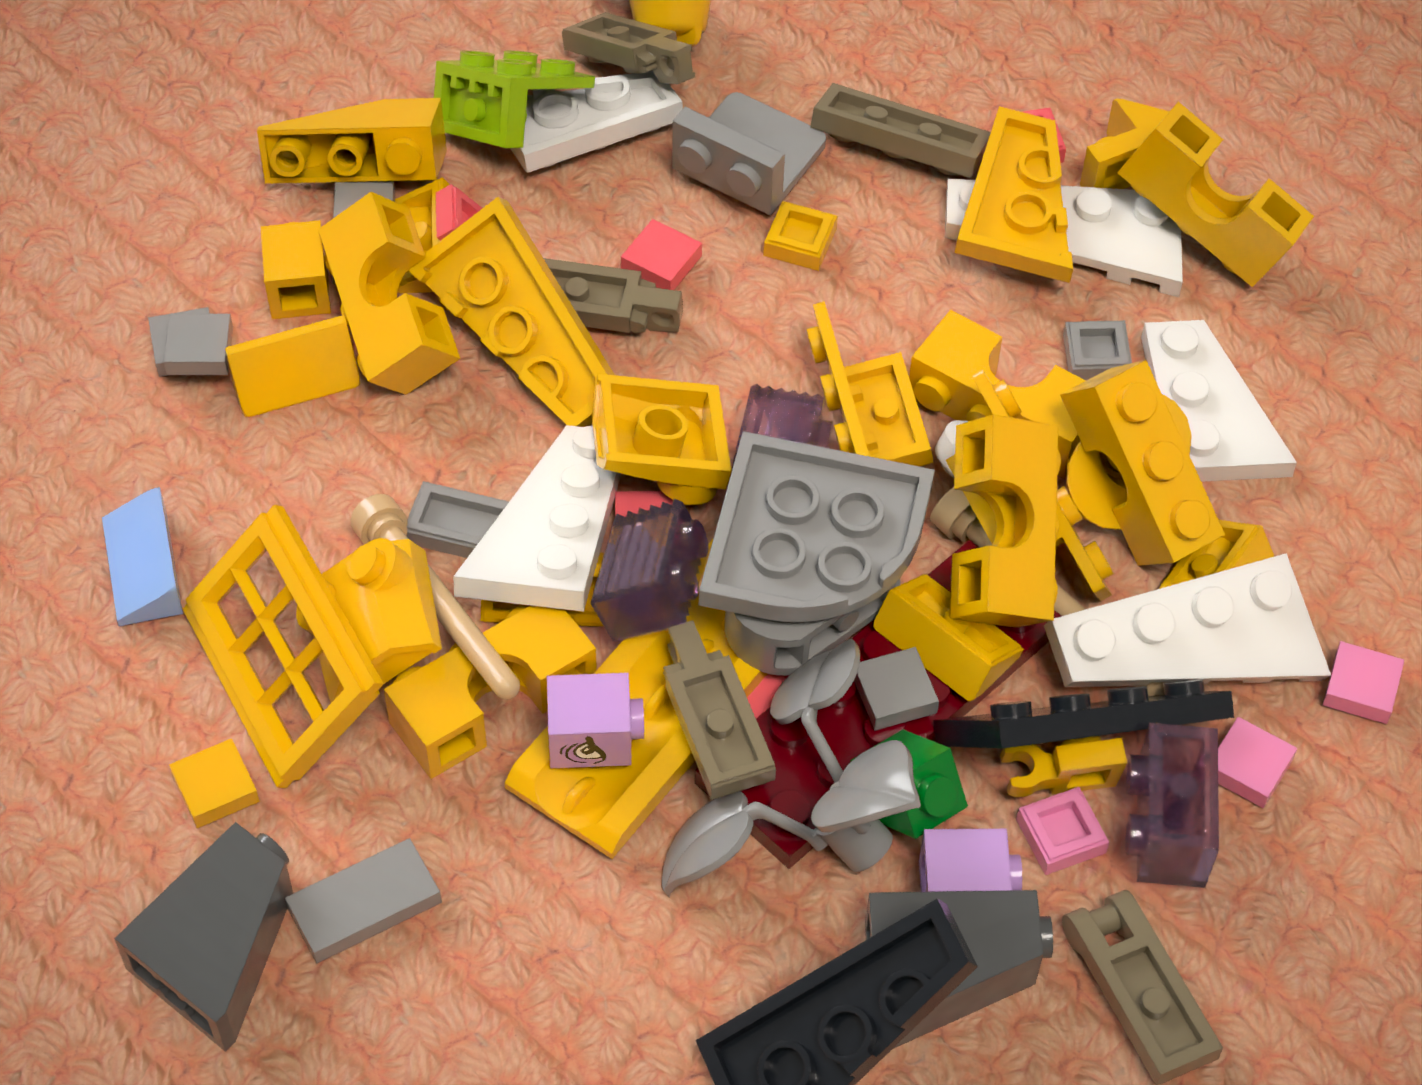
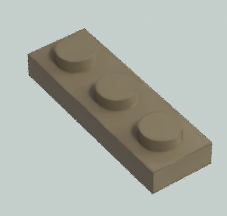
(900, 130)

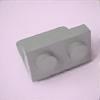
(745, 150)

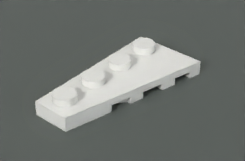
(1105, 231)
(548, 533)
(1210, 628)

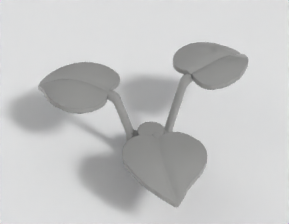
(844, 817)

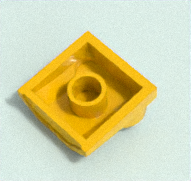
(662, 434)
(388, 604)

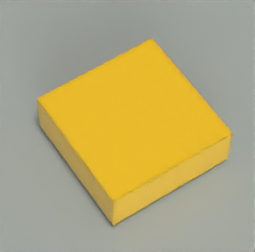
(800, 235)
(214, 783)

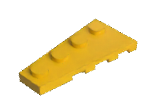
(510, 299)

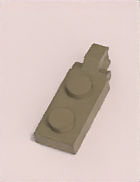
(631, 45)
(617, 298)
(715, 716)

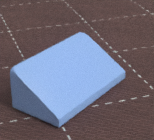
(142, 560)

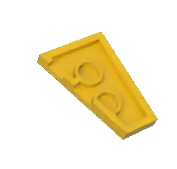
(1017, 200)

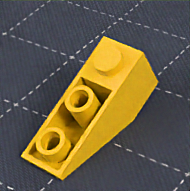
(357, 144)

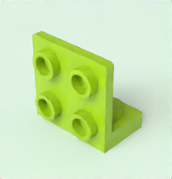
(489, 96)

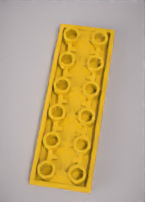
(613, 801)

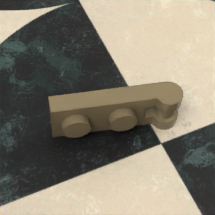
(1143, 987)

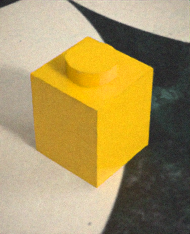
(295, 270)

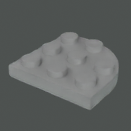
(812, 530)

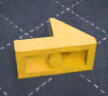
(1126, 130)

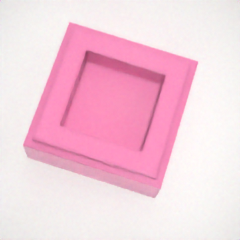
(1363, 682)
(1253, 761)
(1062, 830)

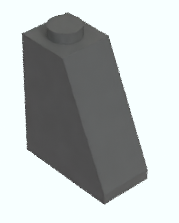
(212, 932)
(1001, 932)

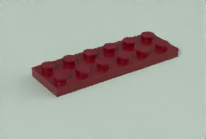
(847, 728)

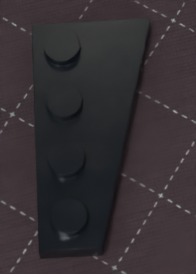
(1076, 717)
(847, 1011)

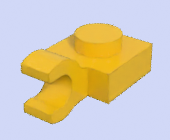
(1073, 764)

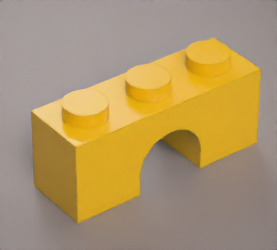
(1241, 231)
(396, 338)
(960, 348)
(1130, 423)
(1016, 472)
(436, 703)

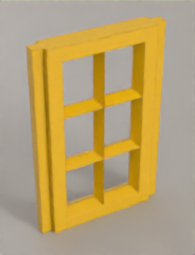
(332, 633)

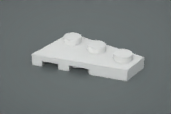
(592, 118)
(1226, 422)

